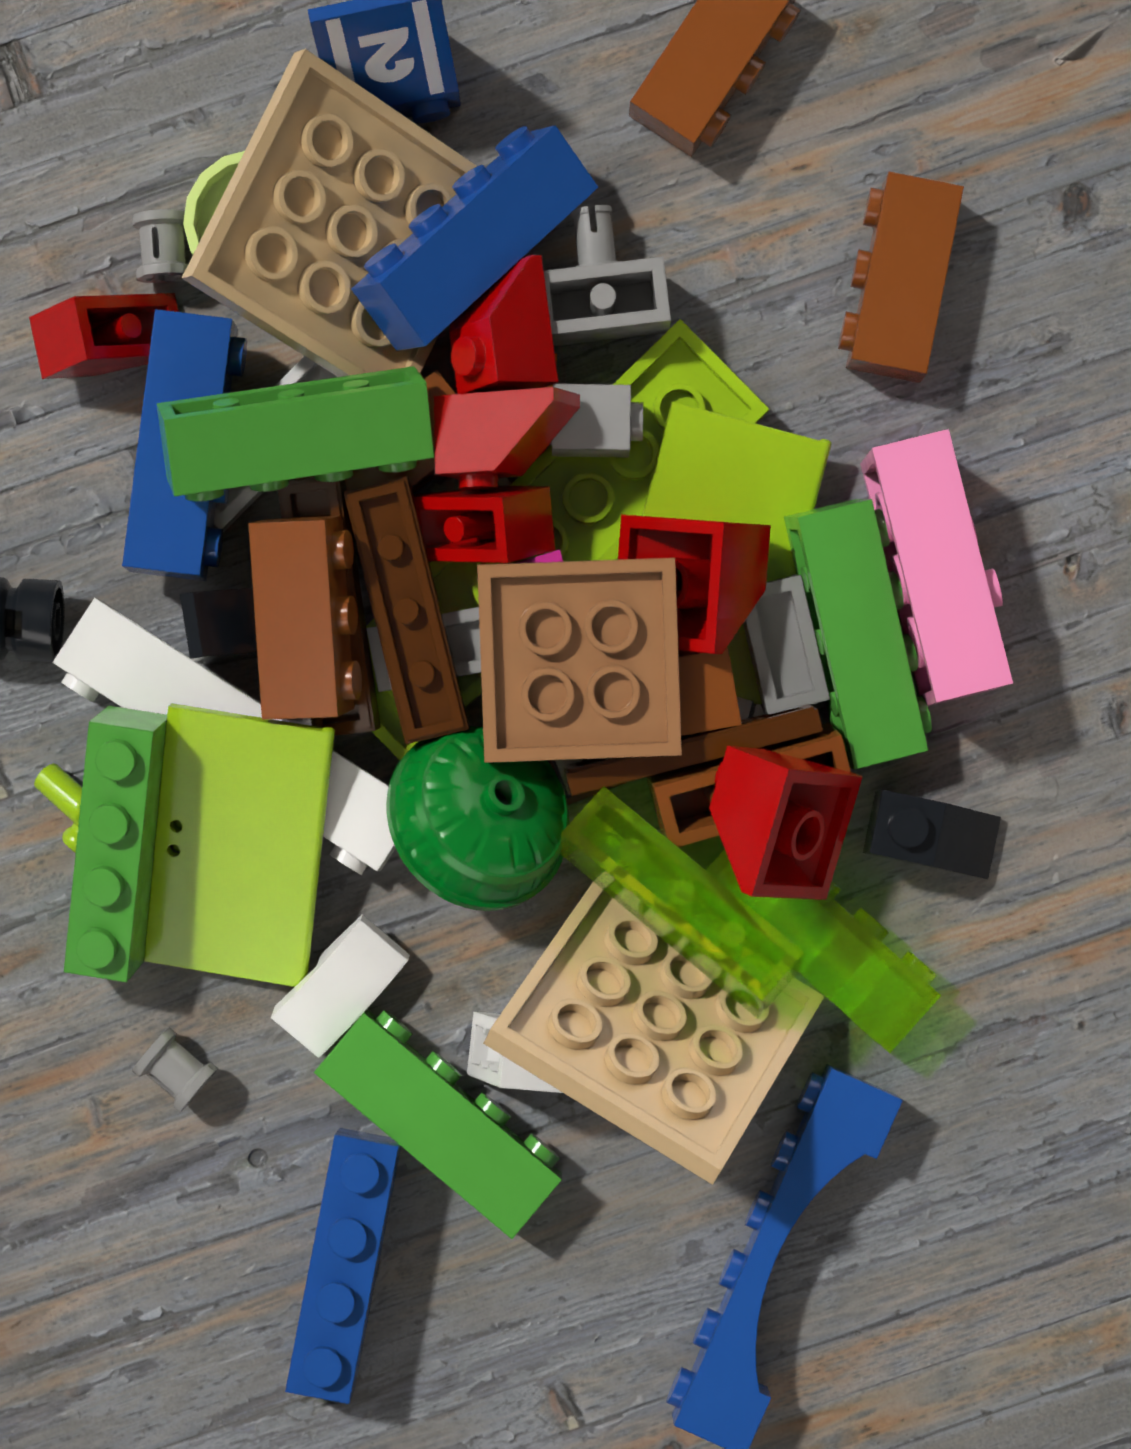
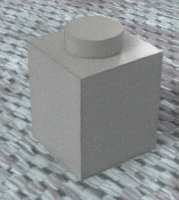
(602, 423)

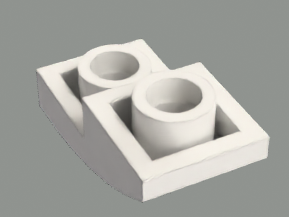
(340, 986)

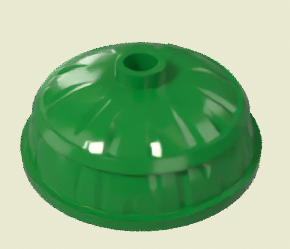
(462, 836)

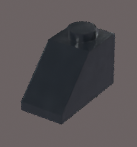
(220, 625)
(931, 834)

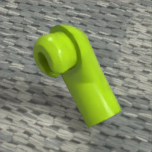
(65, 795)

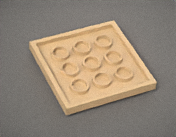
(310, 205)
(648, 1035)

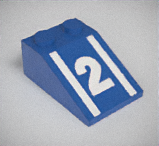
(391, 51)

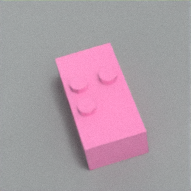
(939, 567)

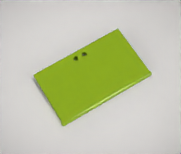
(737, 474)
(249, 844)

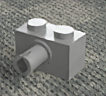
(604, 295)

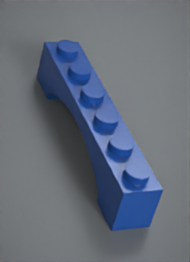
(722, 1390)

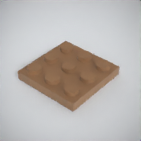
(579, 659)

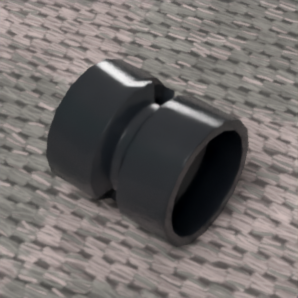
(41, 619)

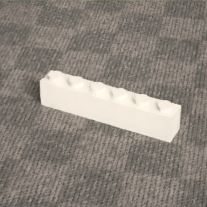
(147, 674)

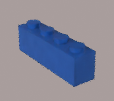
(474, 237)
(186, 360)
(343, 1266)

